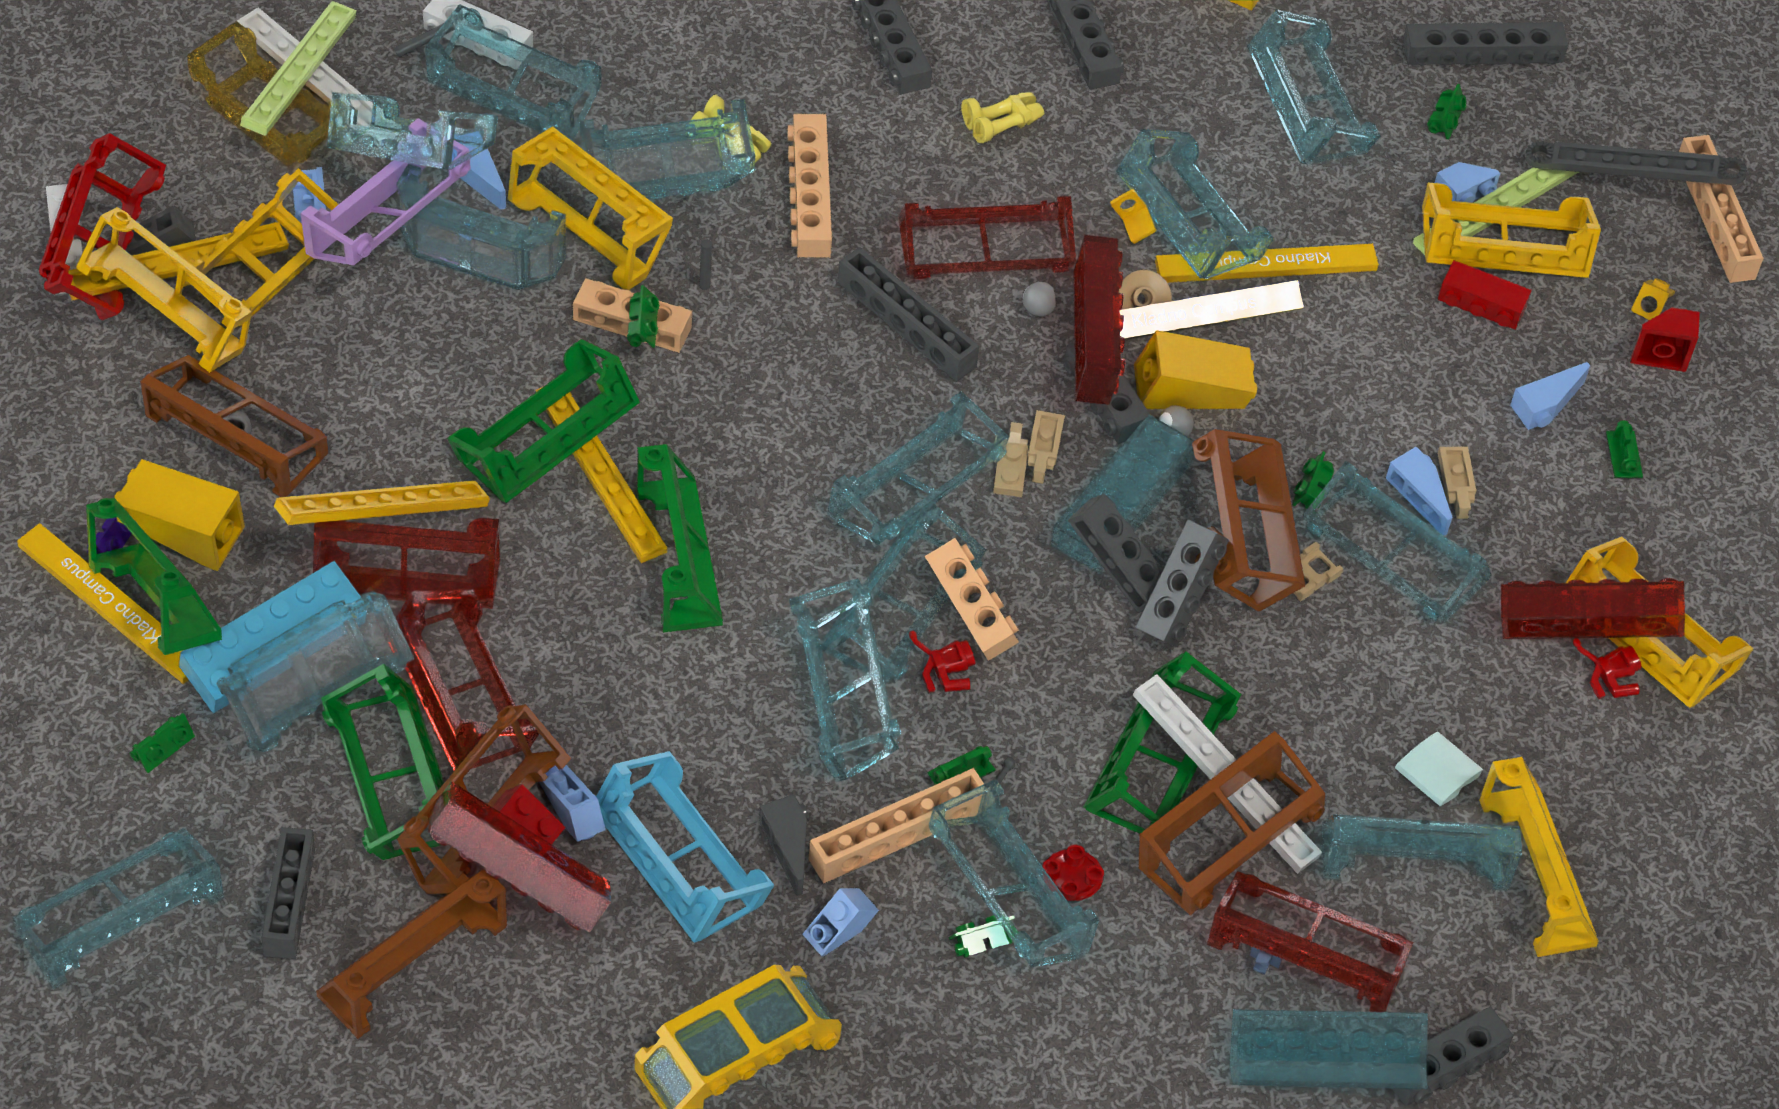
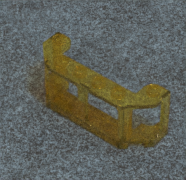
(285, 148)

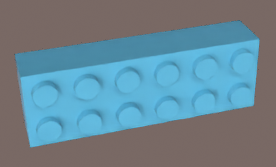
(209, 662)

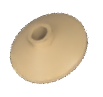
(1147, 283)

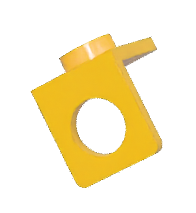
(1136, 218)
(1657, 289)

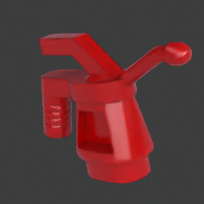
(949, 659)
(1616, 664)

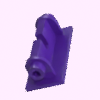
(113, 537)

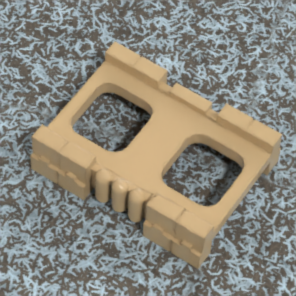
(1314, 579)

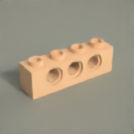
(610, 308)
(991, 639)

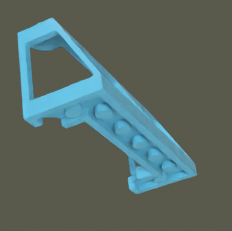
(691, 908)

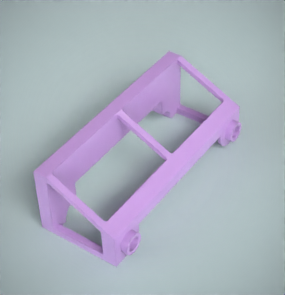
(325, 227)

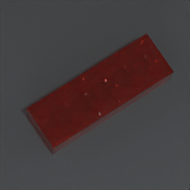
(1098, 320)
(1593, 609)
(519, 857)

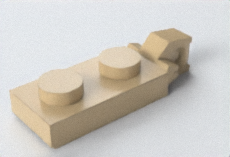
(1044, 443)
(1012, 467)
(1457, 478)

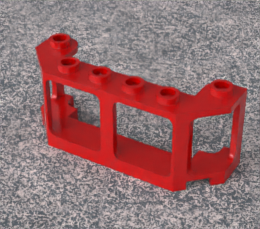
(70, 211)

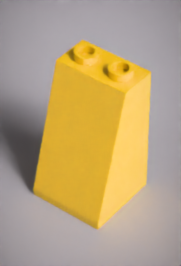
(1194, 373)
(183, 512)

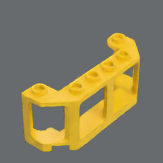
(273, 282)

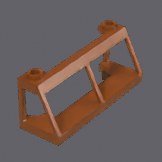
(166, 402)
(1266, 470)
(1260, 763)
(452, 869)
(464, 906)

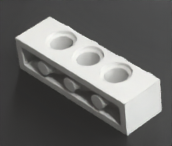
(439, 11)

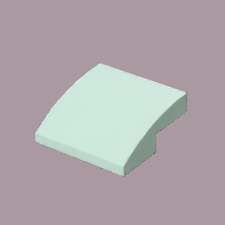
(1438, 768)

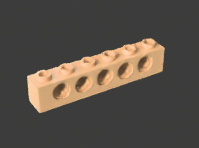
(811, 185)
(1724, 220)
(889, 828)

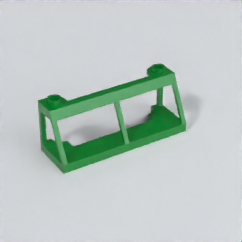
(513, 475)
(695, 572)
(158, 577)
(338, 714)
(1112, 780)

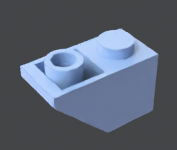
(1468, 181)
(840, 920)

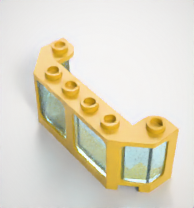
(735, 1037)

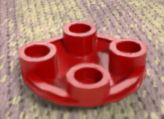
(1075, 873)

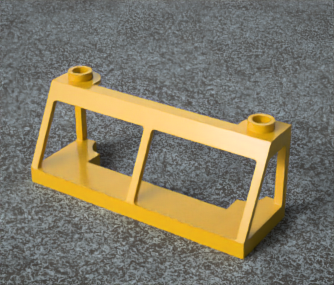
(642, 216)
(1447, 244)
(112, 260)
(1688, 679)
(1569, 922)

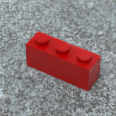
(1484, 295)

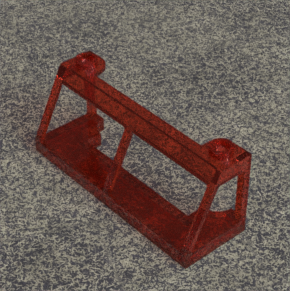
(912, 216)
(395, 584)
(456, 734)
(1236, 927)

